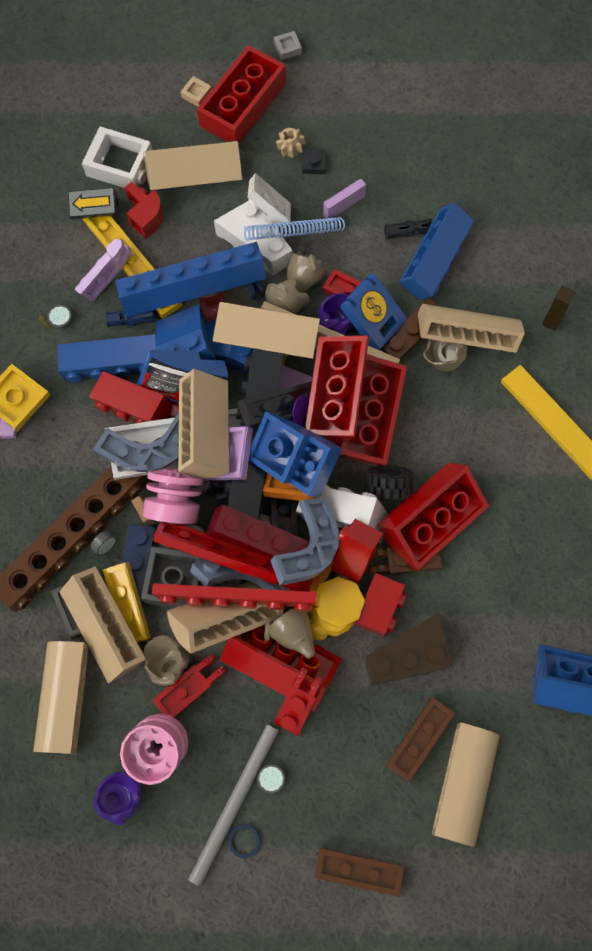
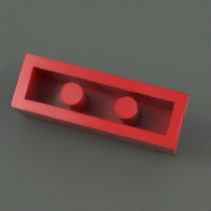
(128, 400)

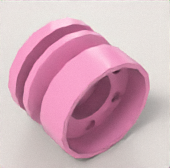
(172, 497)
(149, 762)

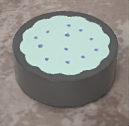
(60, 317)
(103, 543)
(271, 778)

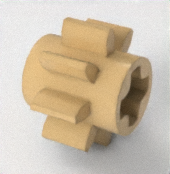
(290, 142)

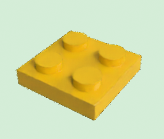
(19, 397)

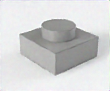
(287, 45)

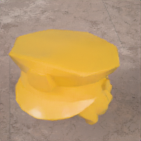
(338, 608)

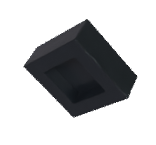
(314, 161)

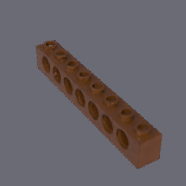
(63, 529)

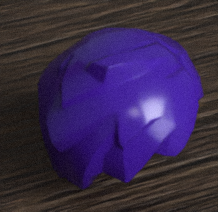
(332, 316)
(117, 798)

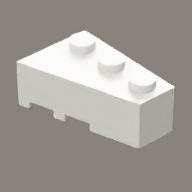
(274, 250)
(350, 506)

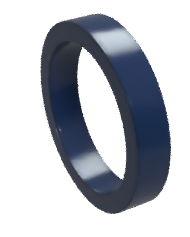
(257, 845)

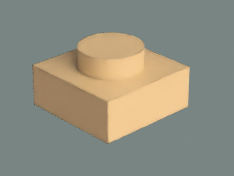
(195, 91)

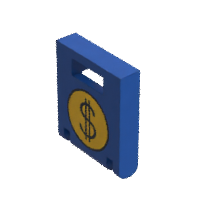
(370, 309)

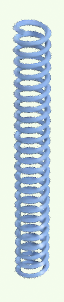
(265, 226)

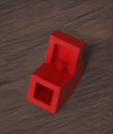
(147, 212)

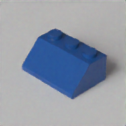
(563, 680)

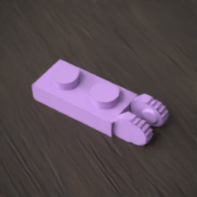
(104, 270)

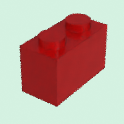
(356, 550)
(380, 605)

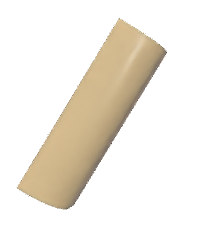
(192, 165)
(470, 328)
(266, 330)
(203, 425)
(102, 624)
(208, 624)
(61, 697)
(466, 784)

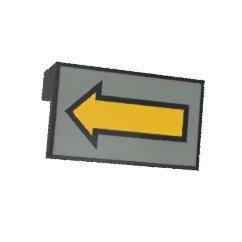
(92, 203)

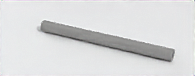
(233, 806)

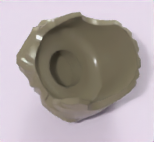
(286, 296)
(445, 355)
(165, 660)

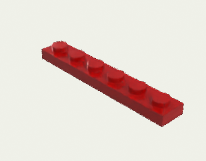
(222, 553)
(246, 597)

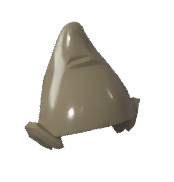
(305, 271)
(293, 632)

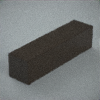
(558, 307)

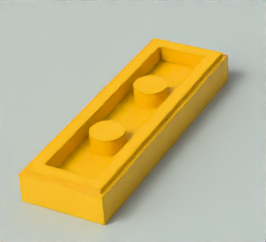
(125, 594)

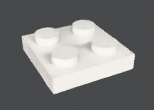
(264, 197)

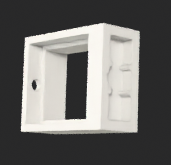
(98, 149)

